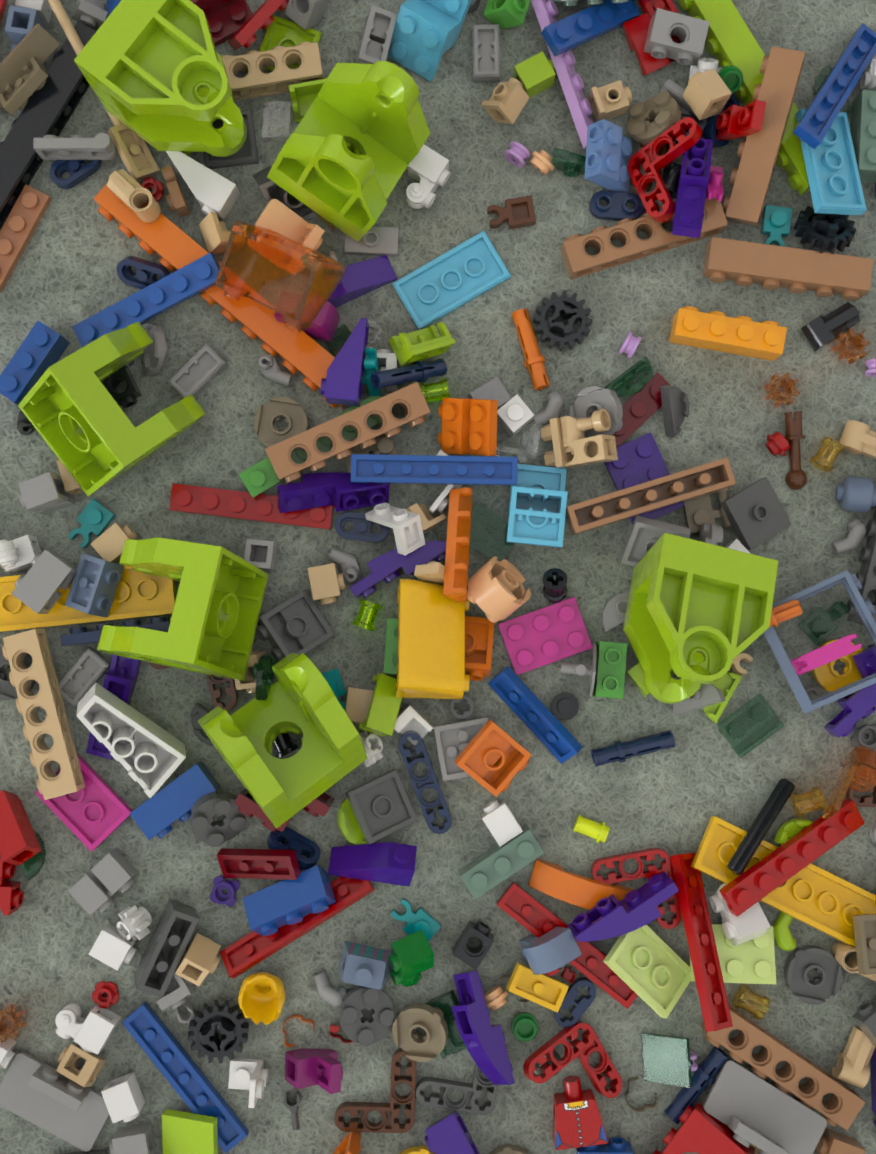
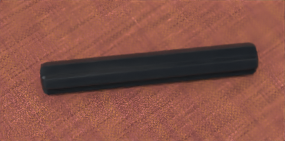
(761, 826)

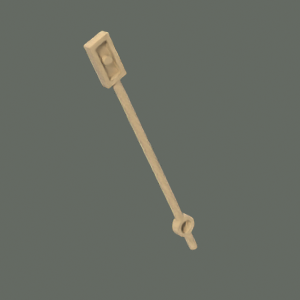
(129, 145)

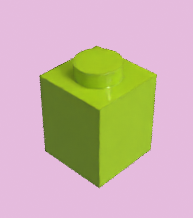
(535, 74)

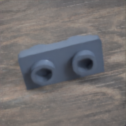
(94, 585)

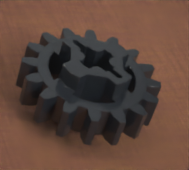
(824, 230)
(573, 315)
(231, 1026)

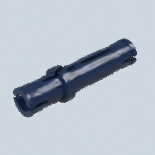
(418, 372)
(623, 750)
(700, 1080)

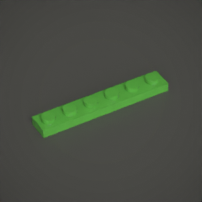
(262, 476)

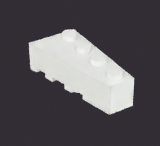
(132, 739)

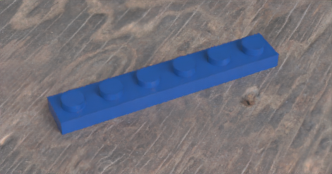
(837, 87)
(151, 300)
(434, 469)
(184, 1074)

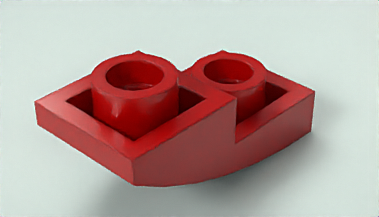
(636, 34)
(740, 121)
(10, 894)

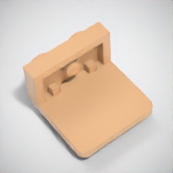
(287, 223)

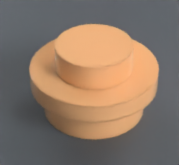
(542, 161)
(495, 997)

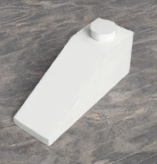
(209, 188)

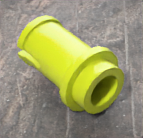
(591, 828)

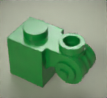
(410, 958)

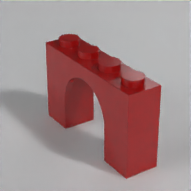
(16, 834)
(701, 1135)

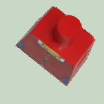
(576, 1117)

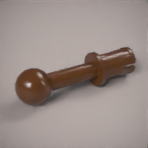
(795, 477)

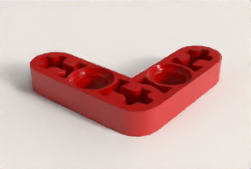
(654, 163)
(648, 854)
(582, 1051)

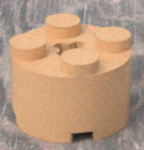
(497, 589)

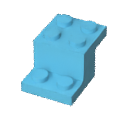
(425, 33)
(537, 506)

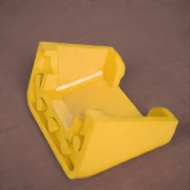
(430, 642)

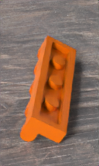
(458, 544)

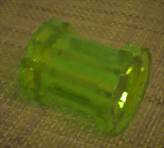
(435, 391)
(367, 615)

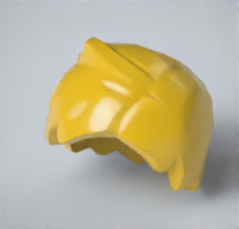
(262, 997)

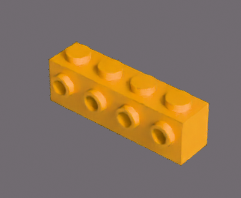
(728, 334)

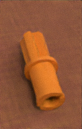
(785, 611)

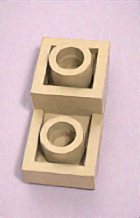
(431, 572)

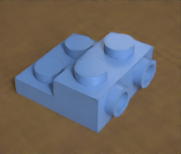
(608, 156)

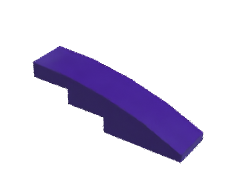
(121, 682)

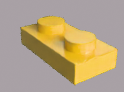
(537, 988)

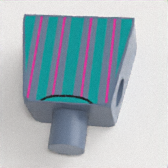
(365, 965)

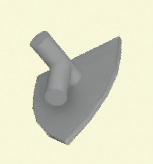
(583, 669)

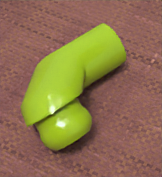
(782, 932)

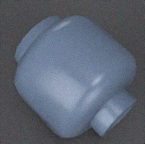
(856, 494)

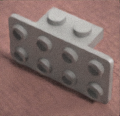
(53, 1101)
(762, 1113)

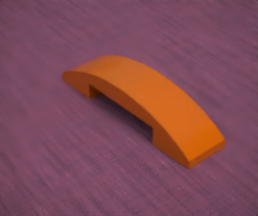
(572, 887)

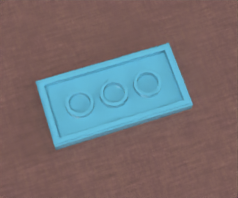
(834, 171)
(451, 280)

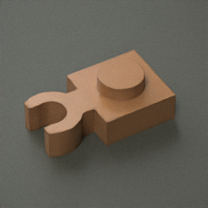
(176, 197)

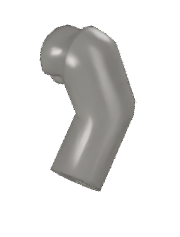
(273, 372)
(552, 410)
(853, 539)
(347, 562)
(327, 992)

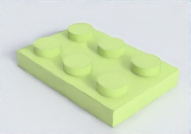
(747, 962)
(649, 969)

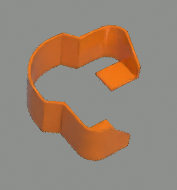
(303, 1020)

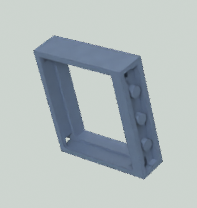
(865, 610)

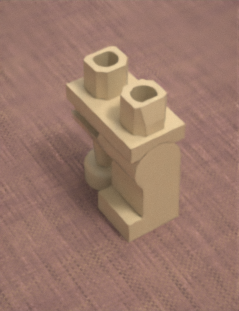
(571, 446)

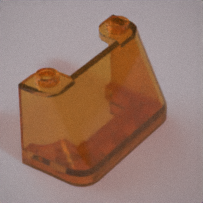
(278, 274)

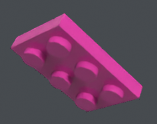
(545, 636)
(91, 811)

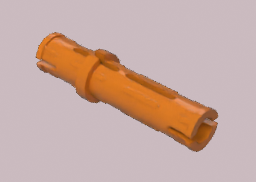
(533, 360)

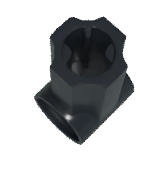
(827, 327)

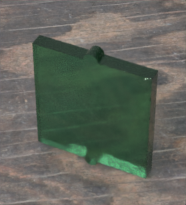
(666, 1059)

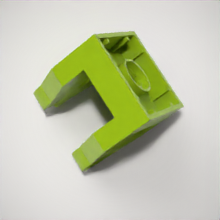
(163, 77)
(373, 115)
(85, 421)
(212, 611)
(695, 612)
(299, 705)

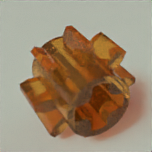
(843, 349)
(778, 382)
(13, 1018)

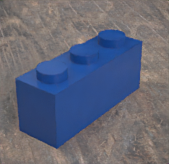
(32, 359)
(174, 801)
(289, 901)

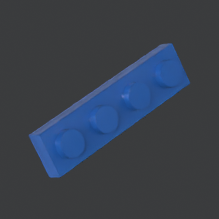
(588, 25)
(535, 715)

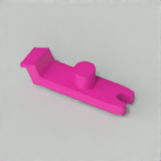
(715, 186)
(825, 654)

